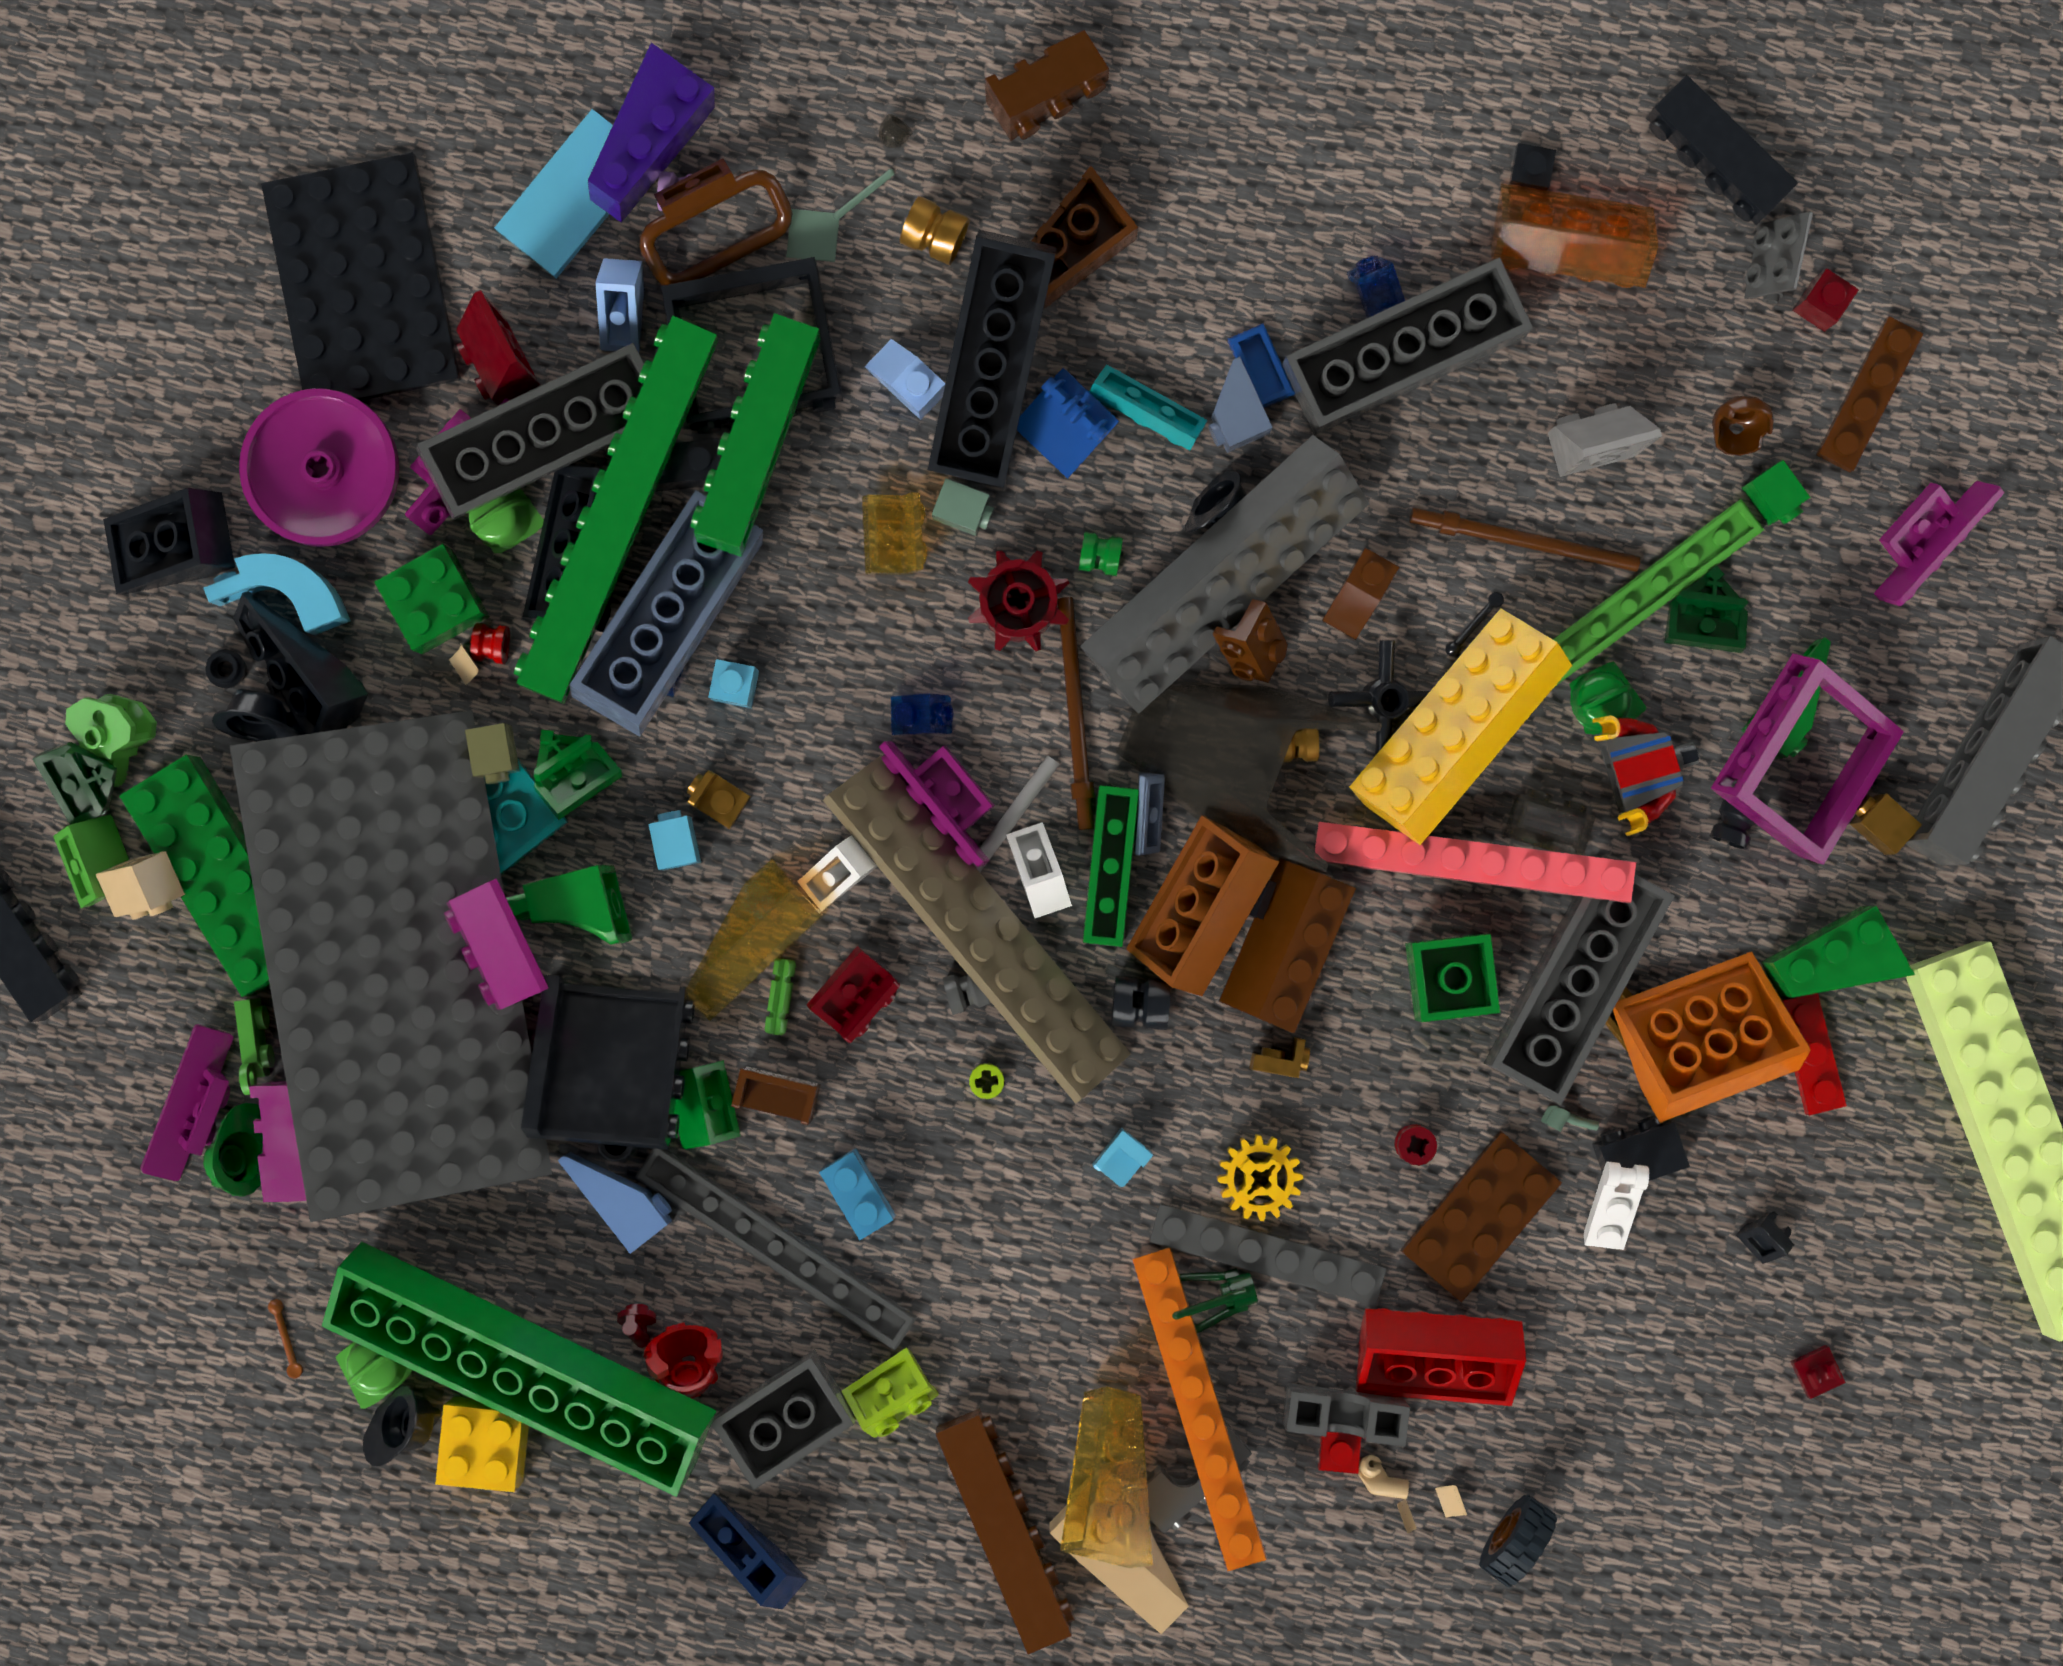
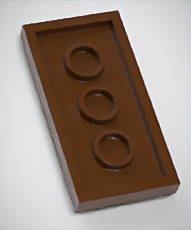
(1481, 1216)

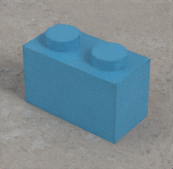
(857, 1194)

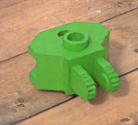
(109, 731)

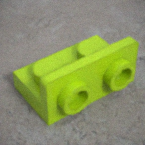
(889, 1394)

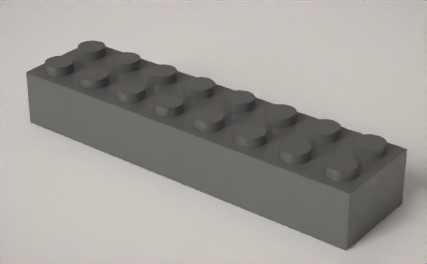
(1223, 570)

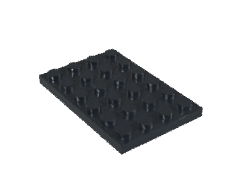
(361, 279)

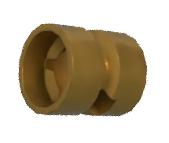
(931, 229)

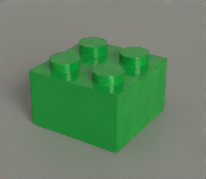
(431, 599)
(1452, 977)

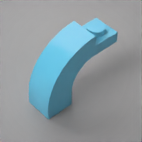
(312, 595)

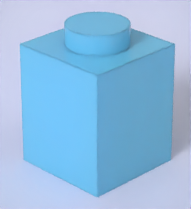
(733, 683)
(674, 841)

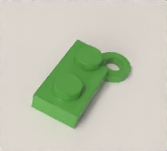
(255, 1054)

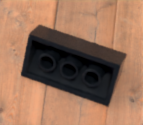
(568, 495)

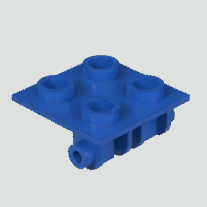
(1065, 422)

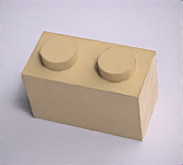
(141, 886)

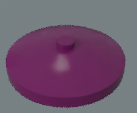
(319, 467)

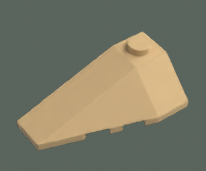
(1146, 1589)

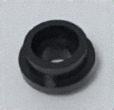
(214, 664)

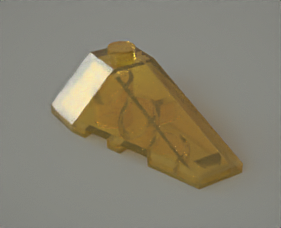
(757, 930)

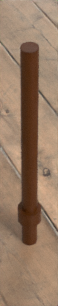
(1451, 523)
(1082, 789)

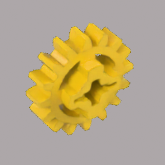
(1272, 1163)

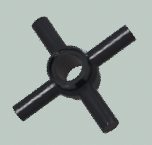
(1371, 695)

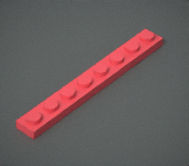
(1477, 862)

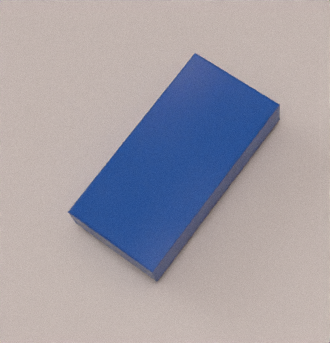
(1262, 365)

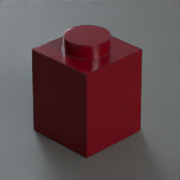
(1825, 300)

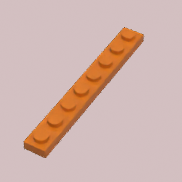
(1200, 1411)

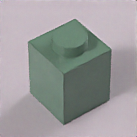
(962, 507)

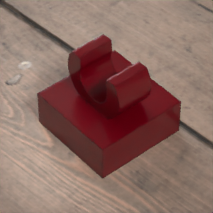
(1818, 1372)

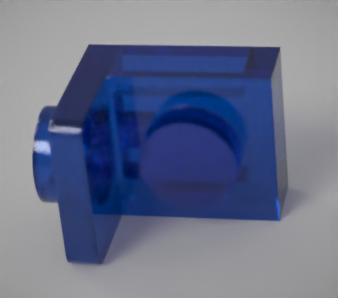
(1376, 284)

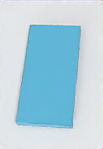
(555, 210)

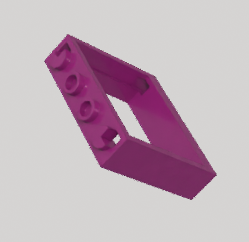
(1768, 733)

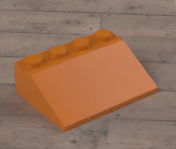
(1708, 1036)

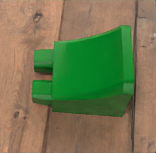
(580, 899)

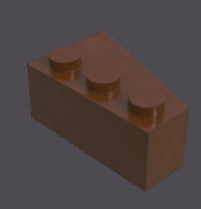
(1046, 85)

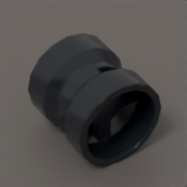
(1733, 827)

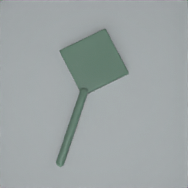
(817, 232)

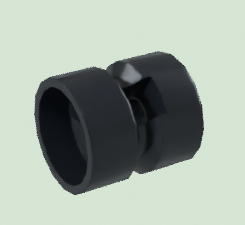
(1154, 1003)

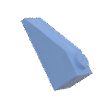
(623, 1205)

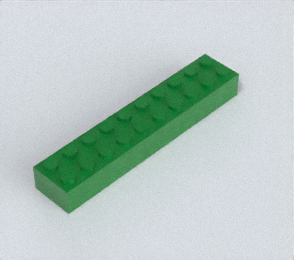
(518, 1368)

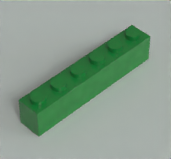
(756, 435)

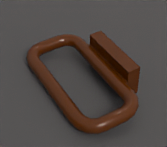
(699, 193)

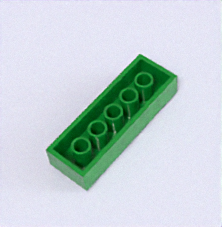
(193, 822)

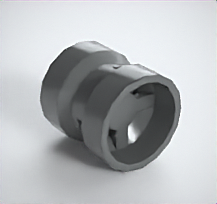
(960, 1001)

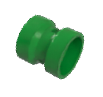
(1100, 554)

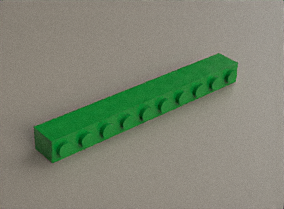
(617, 510)

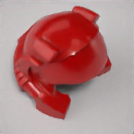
(665, 1353)

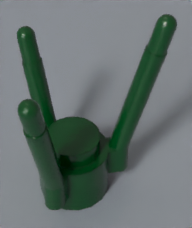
(1236, 1295)

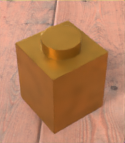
(1884, 823)

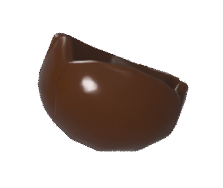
(1750, 413)

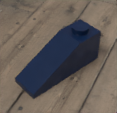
(748, 1554)

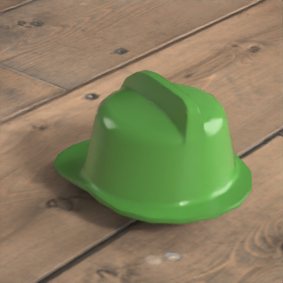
(505, 521)
(370, 1374)

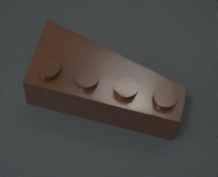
(1087, 233)

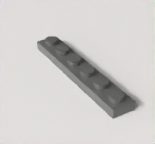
(1267, 1254)

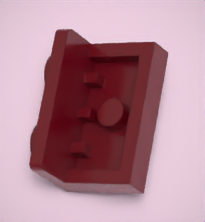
(854, 995)

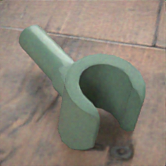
(1557, 1117)

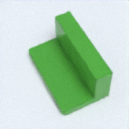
(87, 850)

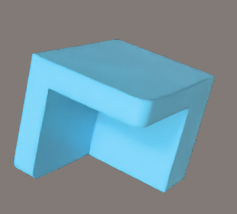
(1122, 1158)

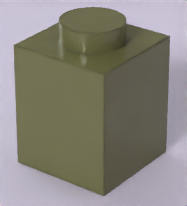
(492, 752)

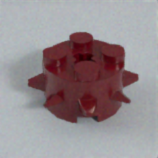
(1028, 580)

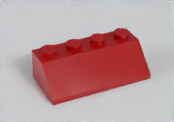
(1440, 1357)

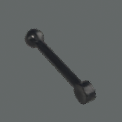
(1494, 601)

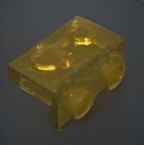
(893, 534)

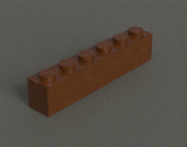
(1004, 1530)

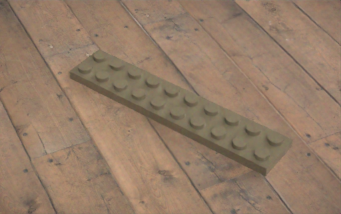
(978, 929)

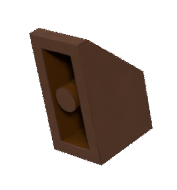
(1360, 593)

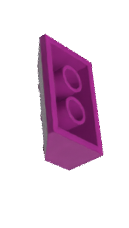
(495, 945)

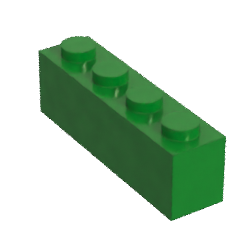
(1110, 866)

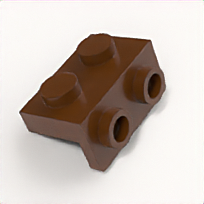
(1255, 645)

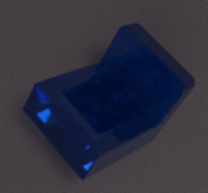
(921, 714)

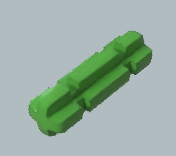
(780, 996)

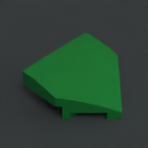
(571, 771)

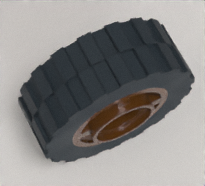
(1518, 1540)

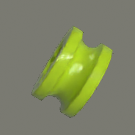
(996, 1088)

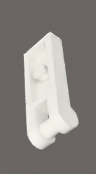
(1615, 1205)

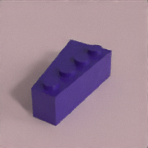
(650, 130)

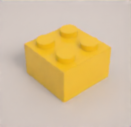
(480, 1447)

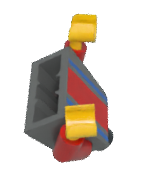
(1642, 768)

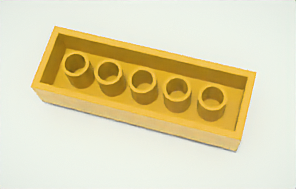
(1461, 725)

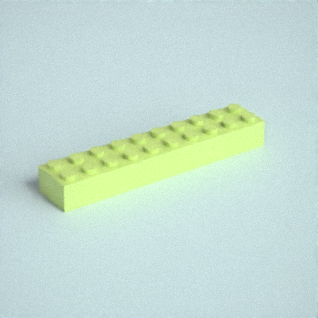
(2001, 1111)

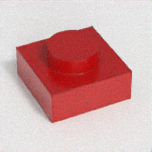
(1339, 1452)

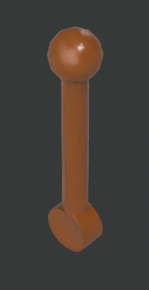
(294, 1369)

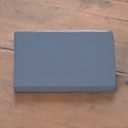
(1149, 813)

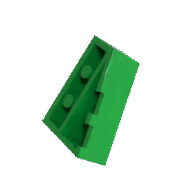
(1839, 956)

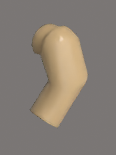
(1377, 1480)

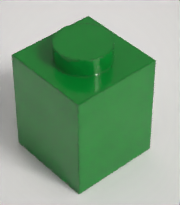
(1777, 494)

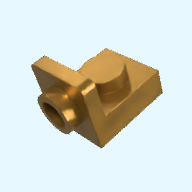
(717, 798)
(1273, 1060)

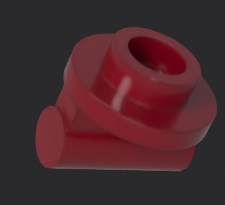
(635, 1322)

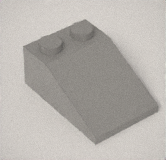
(1601, 438)

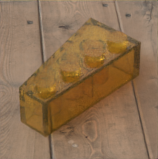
(1108, 1484)

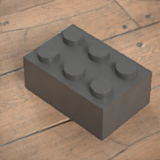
(783, 1419)

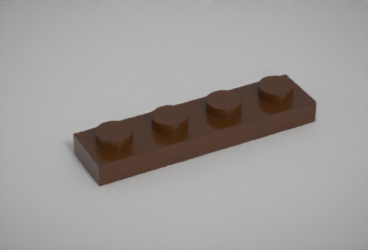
(1869, 394)

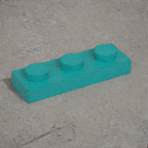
(1148, 407)

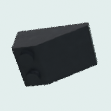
(169, 541)

